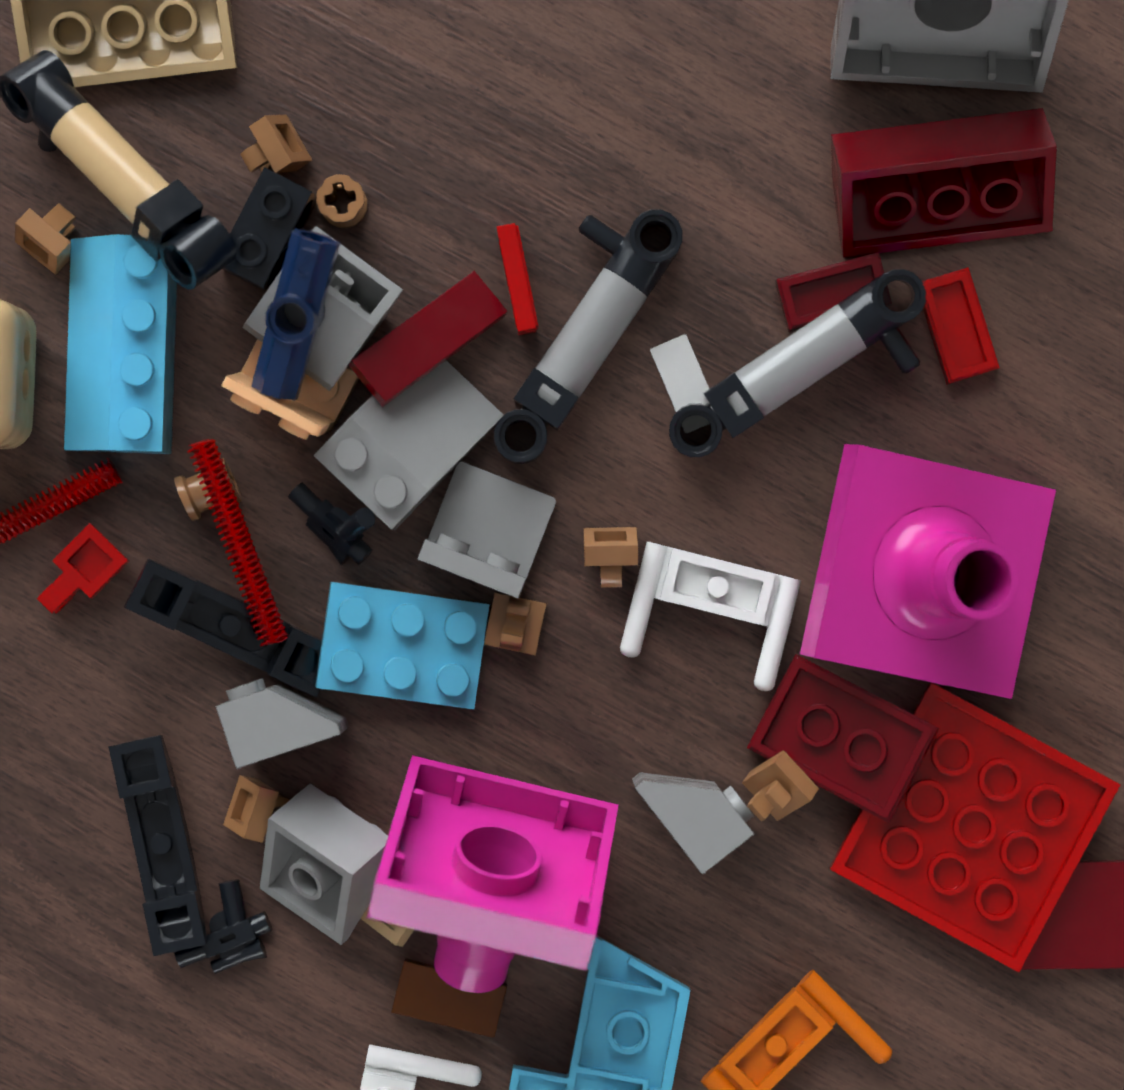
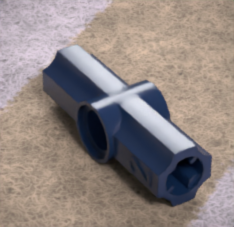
(304, 283)

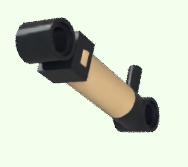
(162, 214)

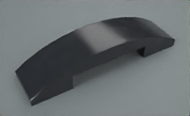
(223, 623)
(160, 844)

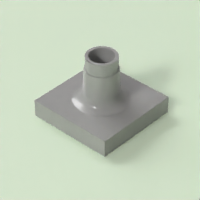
(947, 42)

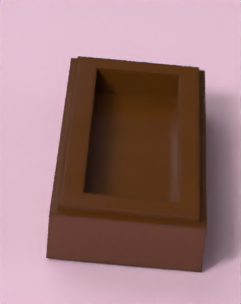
(428, 998)

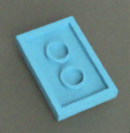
(402, 645)

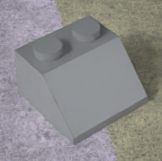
(273, 721)
(697, 815)
(322, 861)

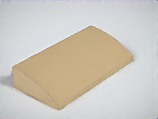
(127, 37)

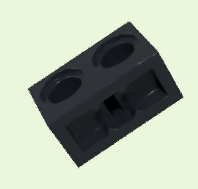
(266, 227)

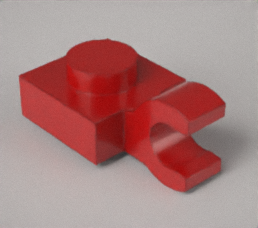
(87, 565)

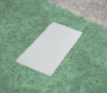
(682, 377)

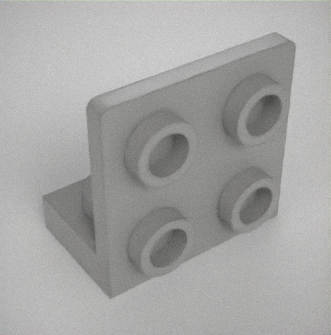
(488, 529)

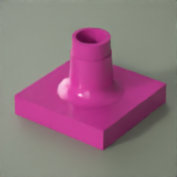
(891, 563)
(493, 871)

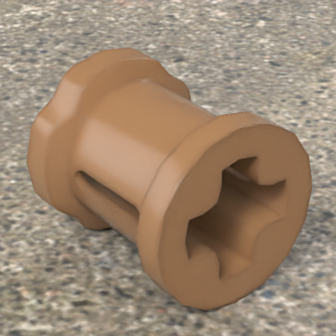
(328, 193)
(192, 495)

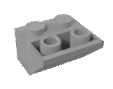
(354, 310)

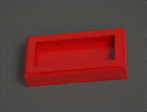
(517, 279)
(958, 326)

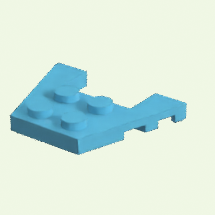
(624, 1030)

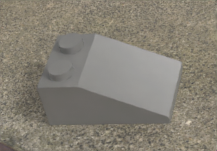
(410, 445)

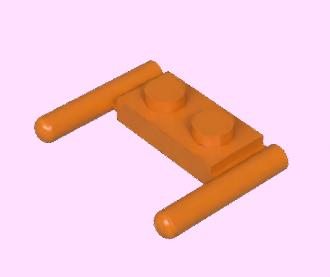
(788, 1035)

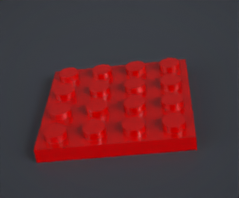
(980, 831)

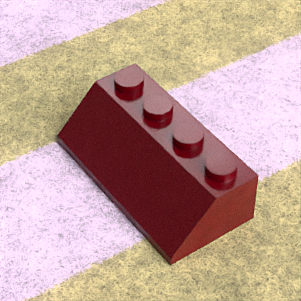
(944, 182)

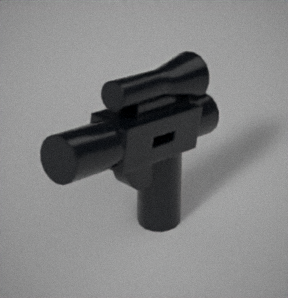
(334, 526)
(231, 933)

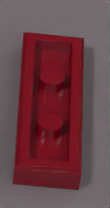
(428, 338)

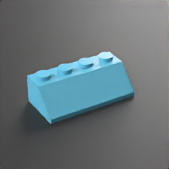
(119, 348)

